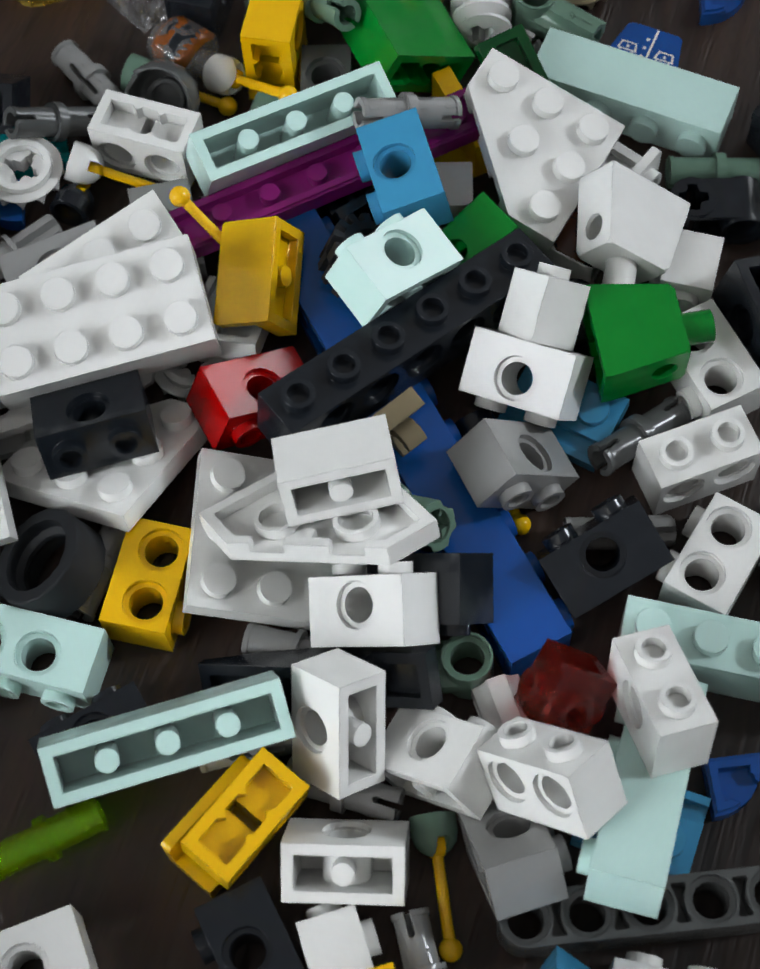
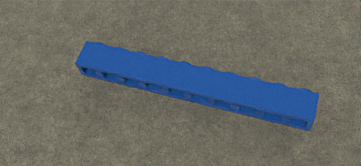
(521, 603)

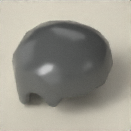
(165, 83)

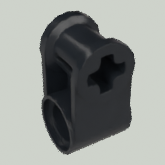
(723, 207)

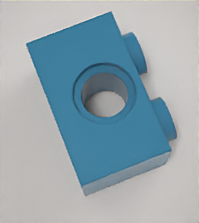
(394, 149)

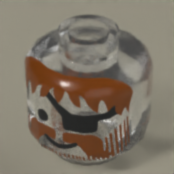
(183, 43)

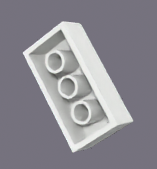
(103, 320)

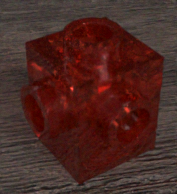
(565, 688)

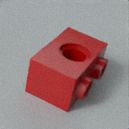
(227, 395)

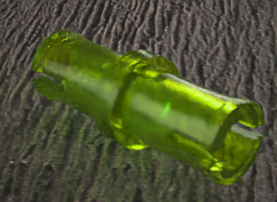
(51, 836)

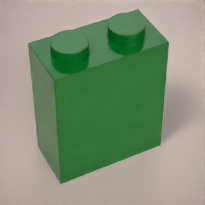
(408, 41)

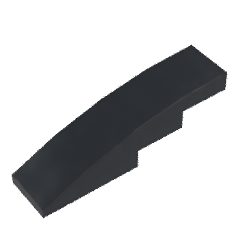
(410, 671)

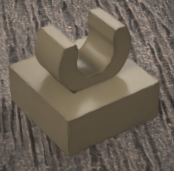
(404, 430)

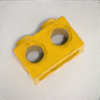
(273, 42)
(140, 583)
(245, 818)

